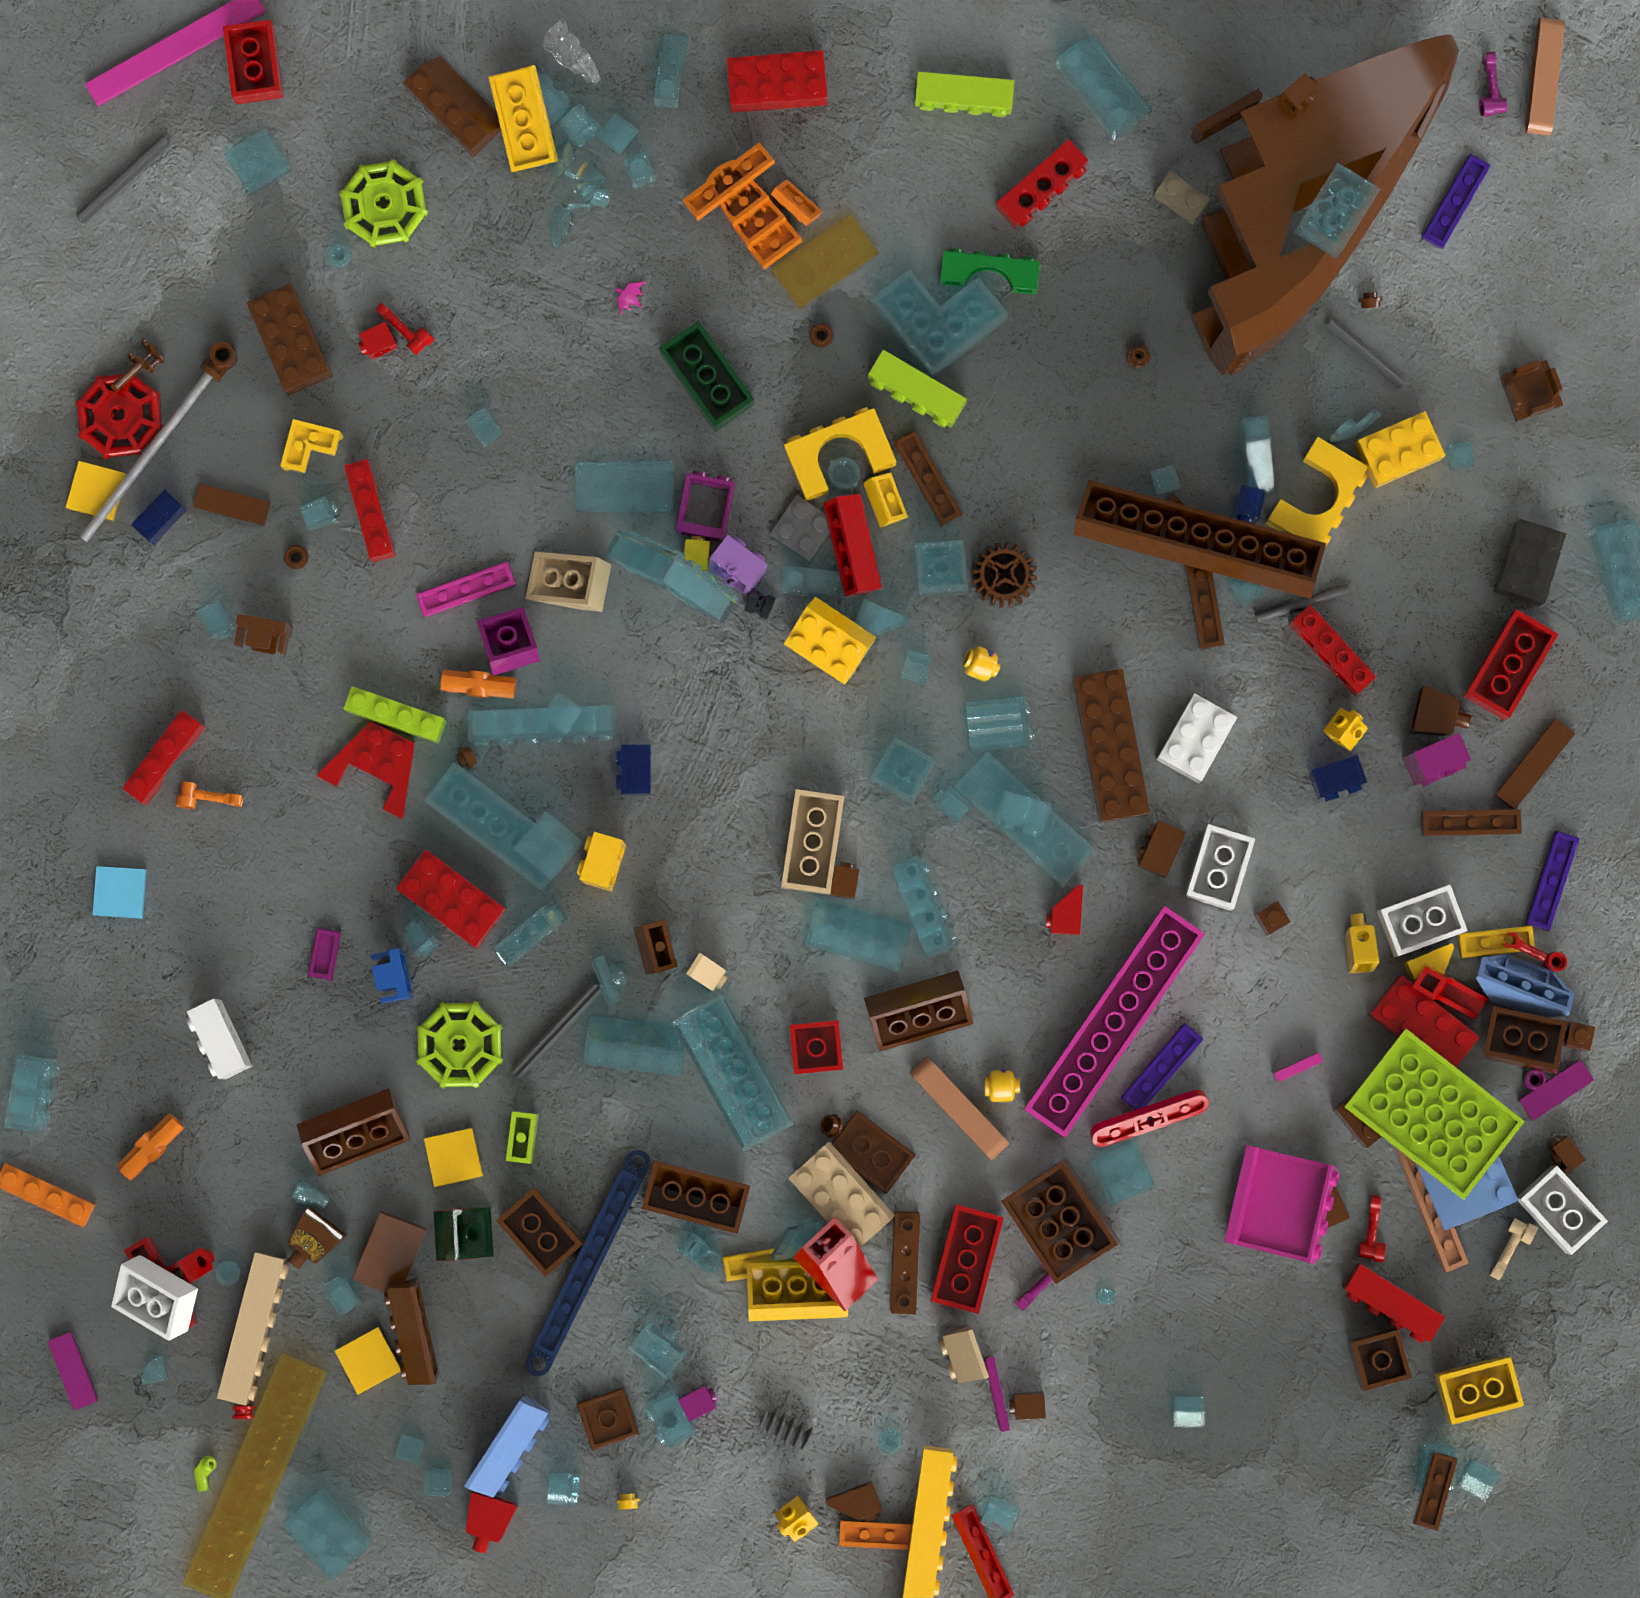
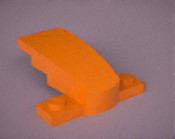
(746, 206)

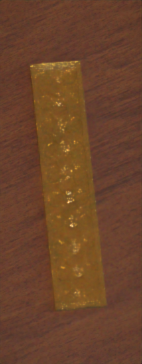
(255, 1477)

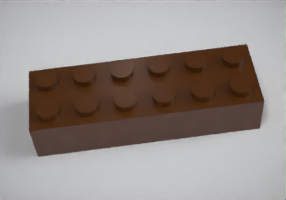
(1111, 746)

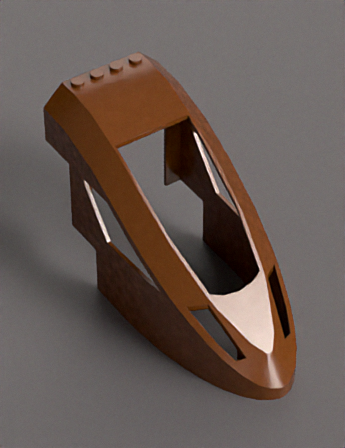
(1361, 118)

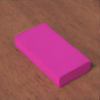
(1297, 1067)

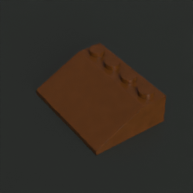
(1060, 1221)

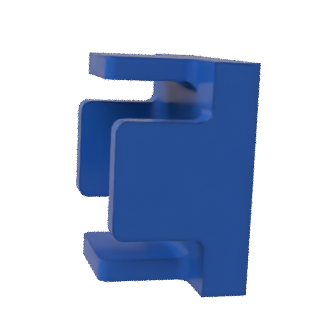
(392, 975)

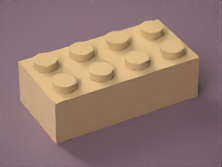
(812, 842)
(841, 1193)

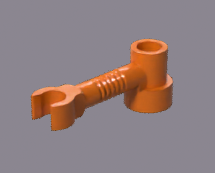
(190, 794)

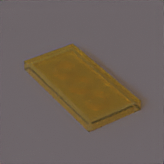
(825, 261)

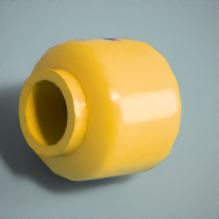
(981, 663)
(1001, 1086)

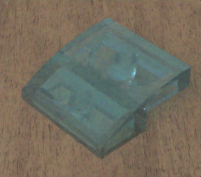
(1350, 429)

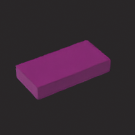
(324, 954)

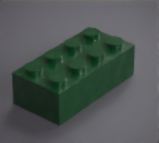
(706, 376)

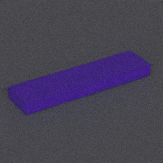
(1456, 201)
(1552, 881)
(1162, 1067)

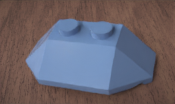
(1524, 986)

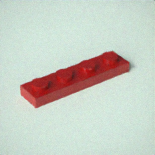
(982, 1553)

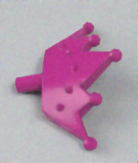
(628, 296)

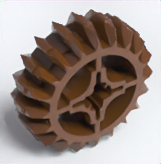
(1012, 582)

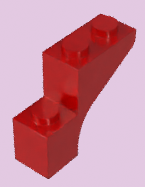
(1449, 991)

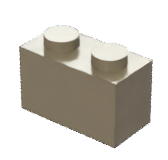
(1181, 198)

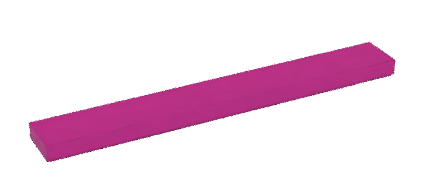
(171, 49)

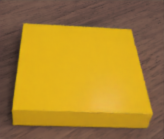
(92, 488)
(453, 1157)
(368, 1360)

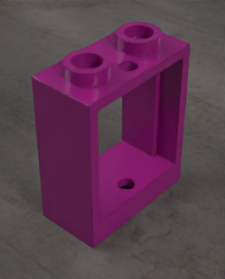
(709, 533)

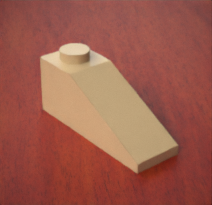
(707, 973)

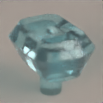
(1106, 1296)

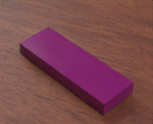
(1556, 1090)
(72, 1371)
(996, 1393)

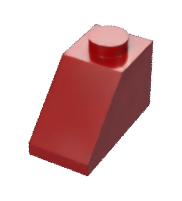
(1067, 914)

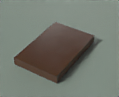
(1224, 117)
(872, 1152)
(389, 1252)

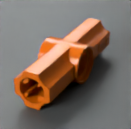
(478, 684)
(150, 1146)

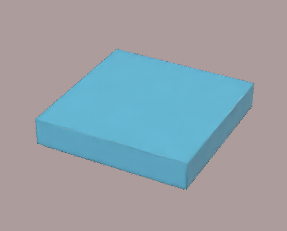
(119, 892)

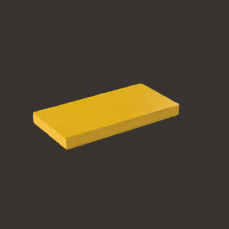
(523, 118)

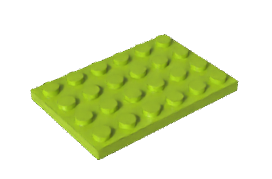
(1434, 1114)

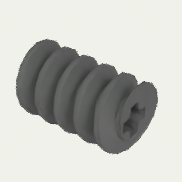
(784, 1430)

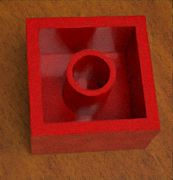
(816, 1047)

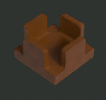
(1532, 389)
(262, 634)

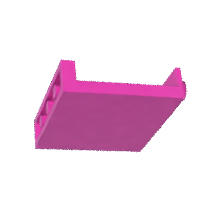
(1281, 1204)

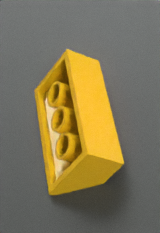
(787, 1293)

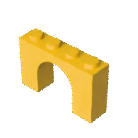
(862, 428)
(1344, 474)

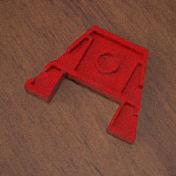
(380, 755)

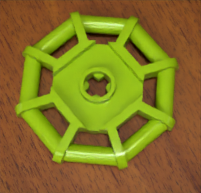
(374, 214)
(473, 1044)

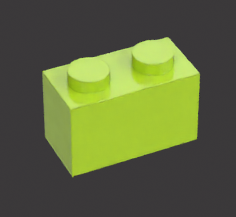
(522, 1137)

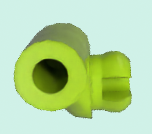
(202, 1471)

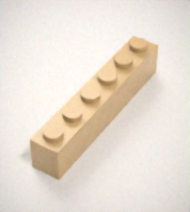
(252, 1328)

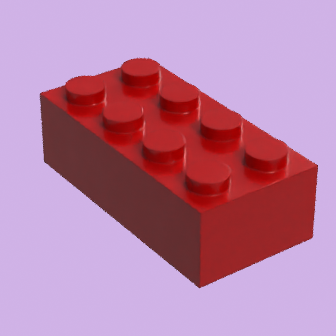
(777, 81)
(1510, 665)
(451, 899)
(1410, 1009)
(966, 1258)

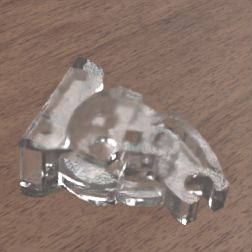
(569, 53)

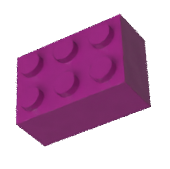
(1437, 759)

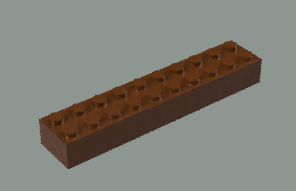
(1199, 539)

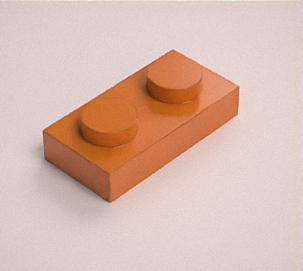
(796, 202)

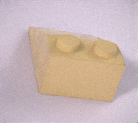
(568, 581)
(964, 1355)

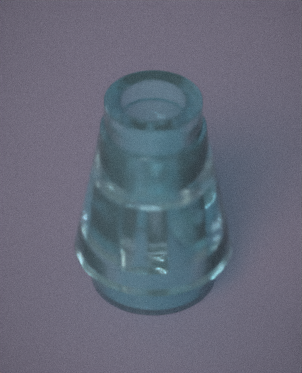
(309, 1195)

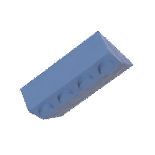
(1487, 1196)
(508, 1447)

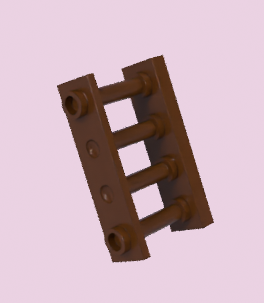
(905, 1262)

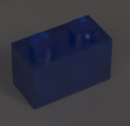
(1248, 504)
(158, 517)
(635, 770)
(1338, 777)

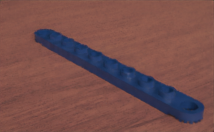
(588, 1263)

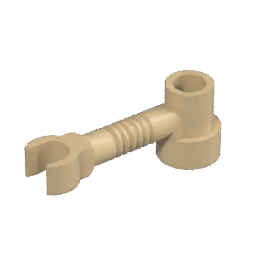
(1519, 1231)

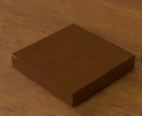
(607, 1419)

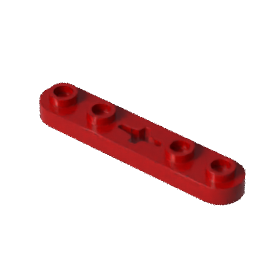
(1161, 1113)

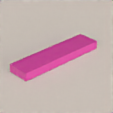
(465, 589)

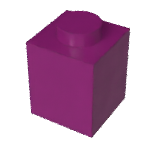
(698, 1402)

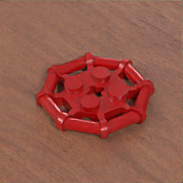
(119, 429)

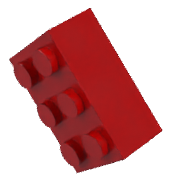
(253, 62)

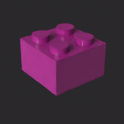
(508, 641)

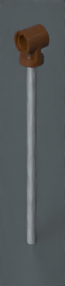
(212, 369)

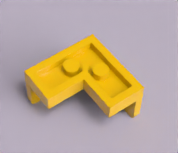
(304, 438)

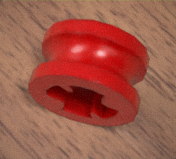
(243, 1412)

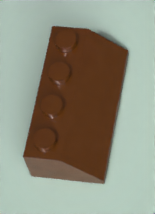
(454, 104)
(918, 1010)
(353, 1132)
(695, 1197)
(412, 1331)

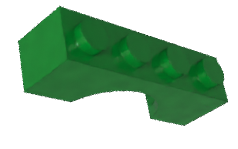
(1020, 273)

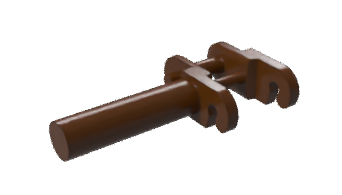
(138, 364)

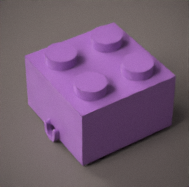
(739, 564)

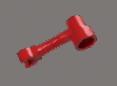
(416, 340)
(1559, 958)
(1373, 1249)

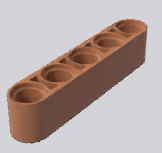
(1545, 76)
(959, 1108)

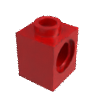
(377, 341)

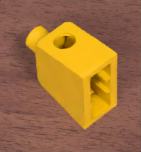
(1361, 955)

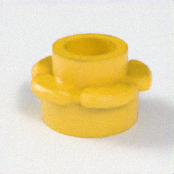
(627, 1501)

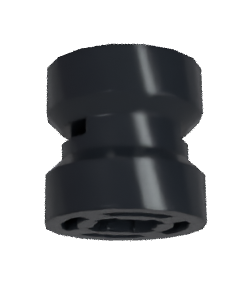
(765, 606)

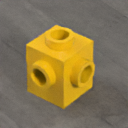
(1345, 728)
(795, 1519)

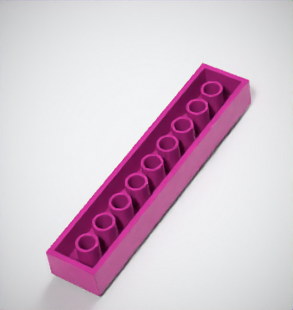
(1113, 1021)

